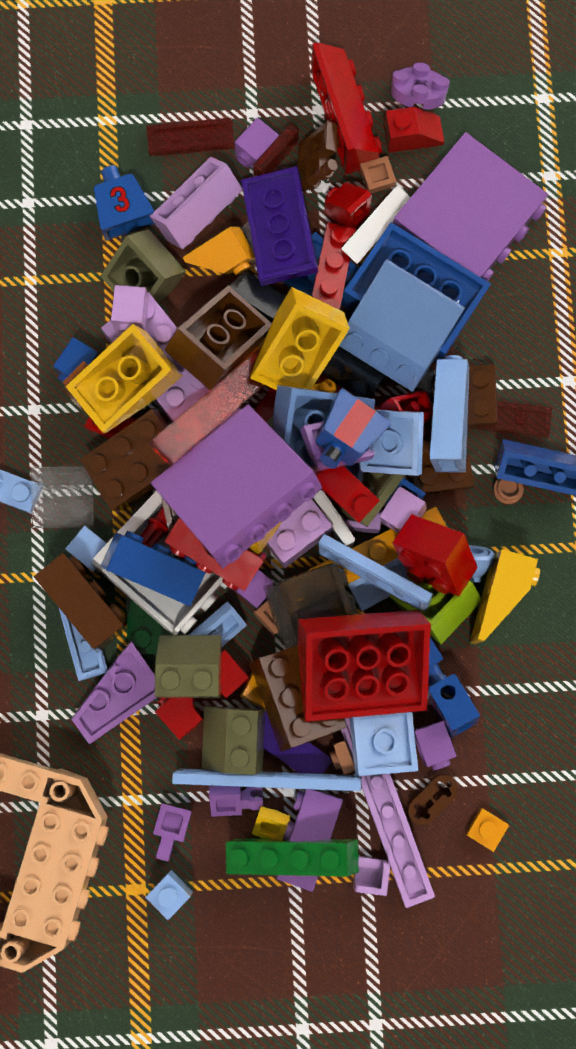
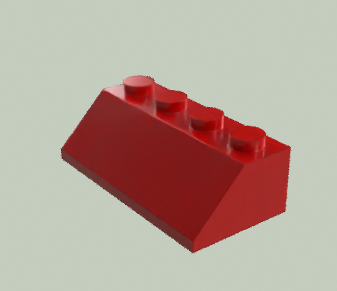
(344, 106)

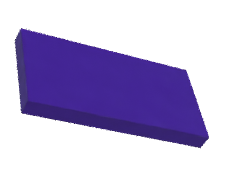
(279, 226)

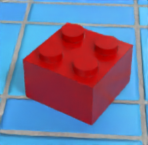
(435, 555)

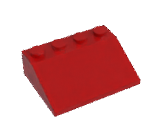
(364, 664)

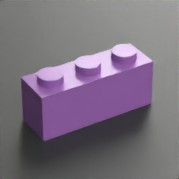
(313, 822)

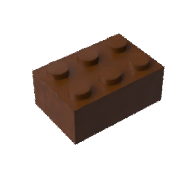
(218, 337)
(127, 463)
(81, 601)
(281, 693)

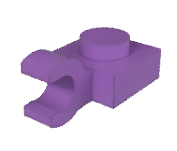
(231, 800)
(172, 826)

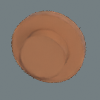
(507, 491)

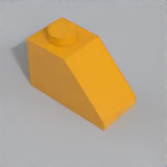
(224, 253)

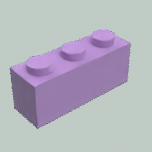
(196, 202)

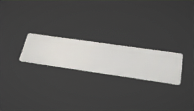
(375, 225)

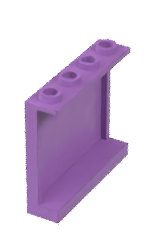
(472, 207)
(237, 485)

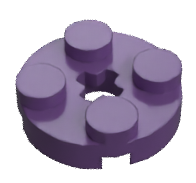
(419, 86)

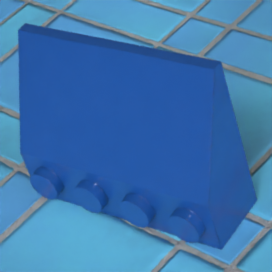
(427, 266)

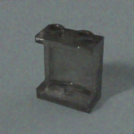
(308, 595)

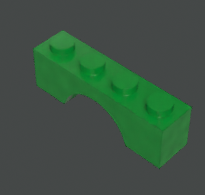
(292, 858)

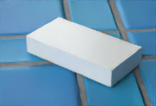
(339, 529)

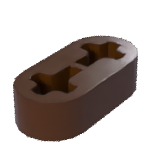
(437, 805)

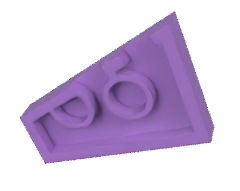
(118, 694)

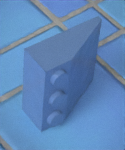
(400, 325)
(301, 407)

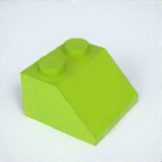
(445, 610)

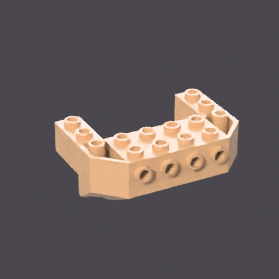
(55, 863)

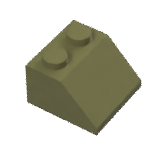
(144, 263)
(188, 666)
(233, 740)

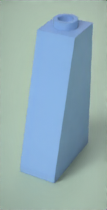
(450, 415)

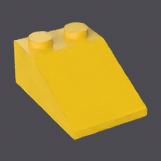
(299, 342)
(123, 379)
(503, 589)

